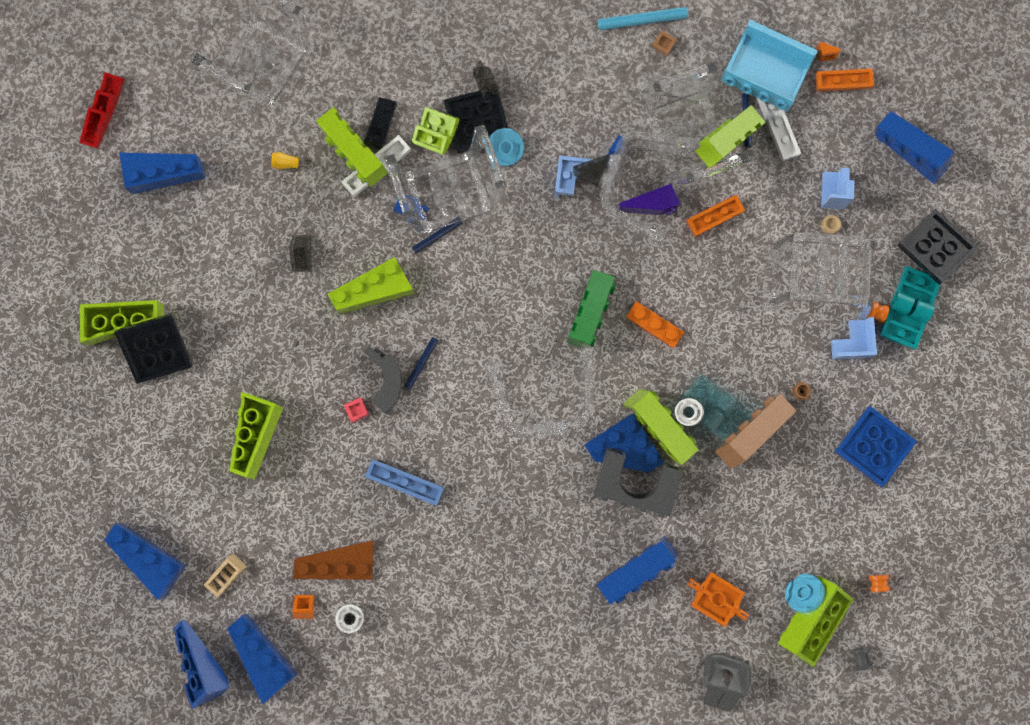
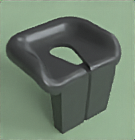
(717, 692)

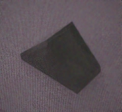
(592, 170)
(301, 253)

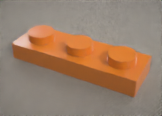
(844, 80)
(715, 215)
(654, 324)

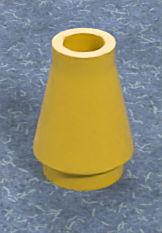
(284, 161)

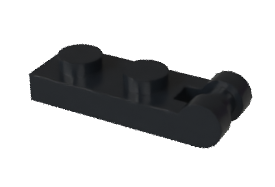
(381, 122)

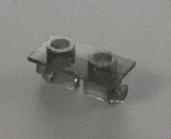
(485, 79)

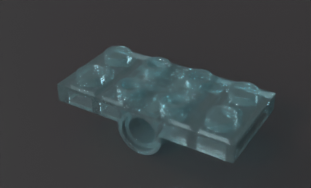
(721, 409)

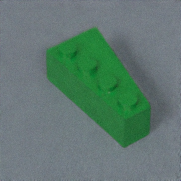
(591, 309)

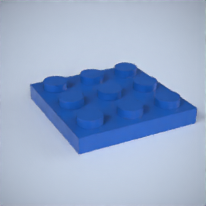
(875, 446)

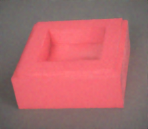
(356, 409)

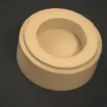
(831, 224)

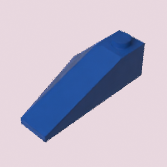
(204, 673)

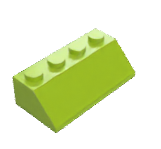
(811, 632)

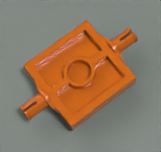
(717, 599)

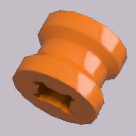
(879, 312)
(879, 583)

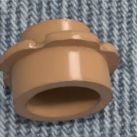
(806, 391)

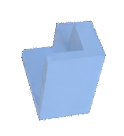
(565, 179)
(837, 189)
(861, 342)

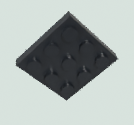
(473, 112)
(937, 246)
(153, 348)

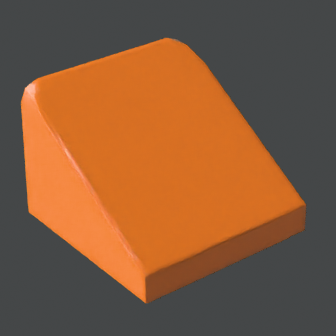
(827, 52)
(303, 607)

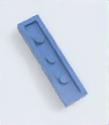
(404, 482)

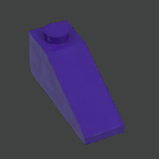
(656, 202)

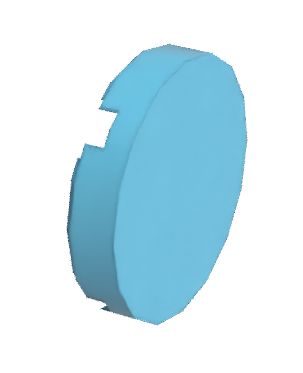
(507, 146)
(805, 593)

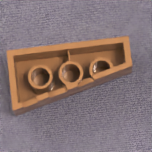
(755, 431)

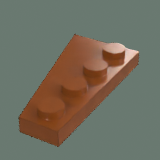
(340, 563)

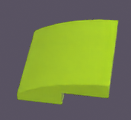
(435, 130)

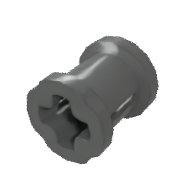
(861, 658)

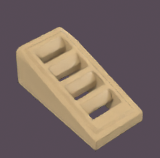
(234, 566)

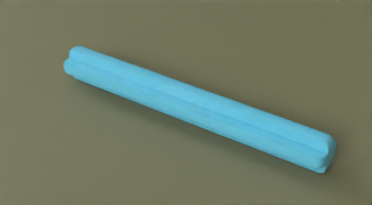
(642, 18)

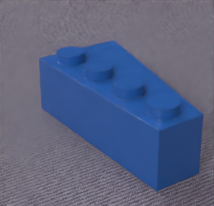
(915, 146)
(159, 170)
(146, 560)
(637, 571)
(260, 657)

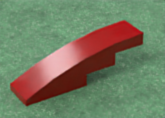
(102, 109)

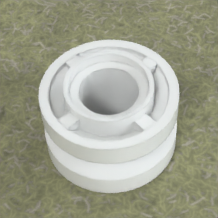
(680, 415)
(349, 628)

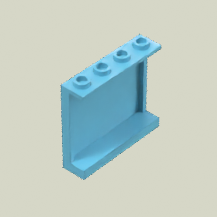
(769, 65)

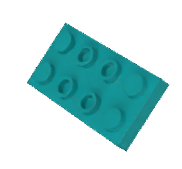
(910, 308)

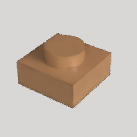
(664, 43)

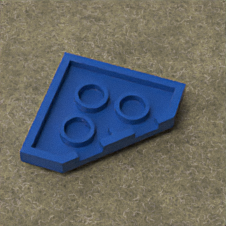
(632, 439)

